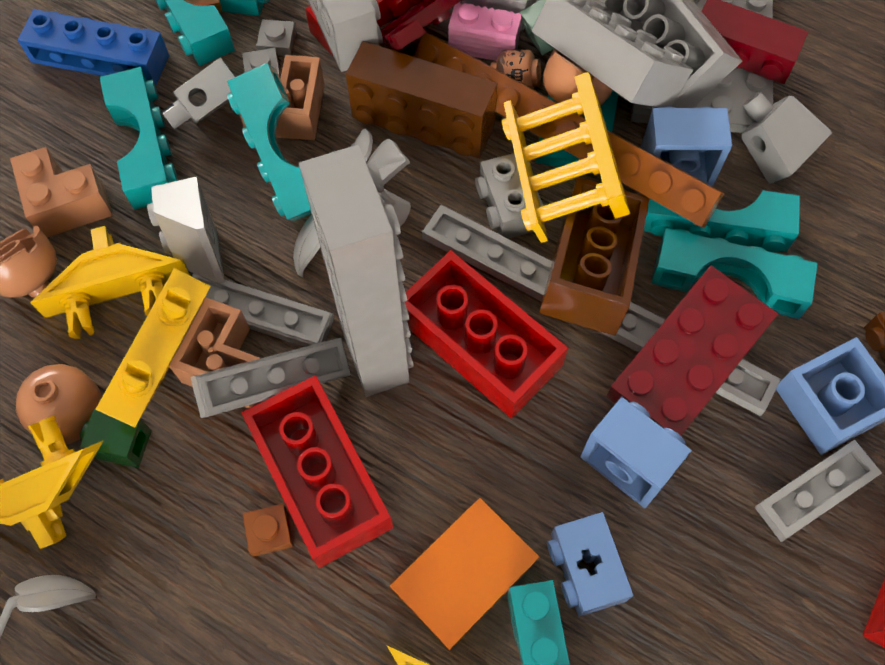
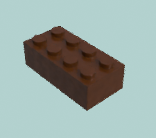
(421, 99)
(595, 264)

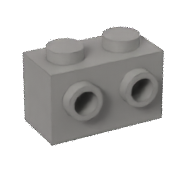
(503, 191)

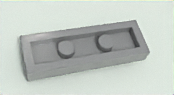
(817, 490)

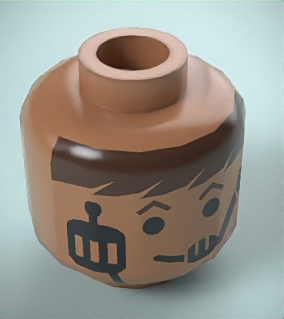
(520, 66)

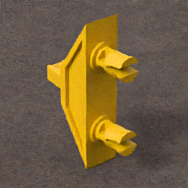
(102, 276)
(153, 348)
(37, 494)

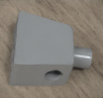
(210, 83)
(781, 135)

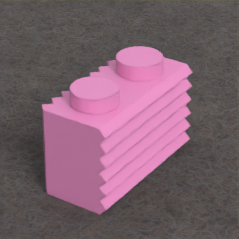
(483, 30)

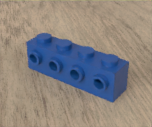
(92, 45)

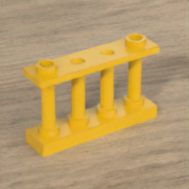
(599, 161)

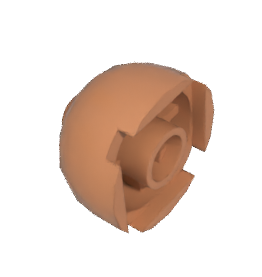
(560, 79)
(26, 263)
(58, 392)

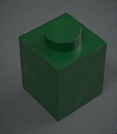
(121, 441)

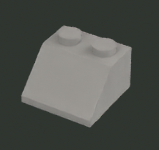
(187, 227)

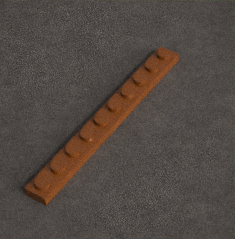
(636, 166)

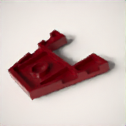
(413, 22)

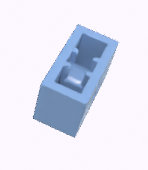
(608, 580)

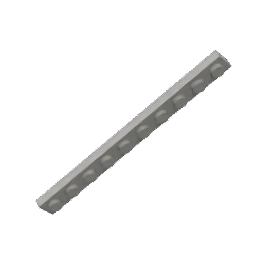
(529, 273)

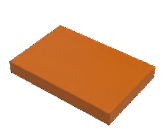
(464, 573)

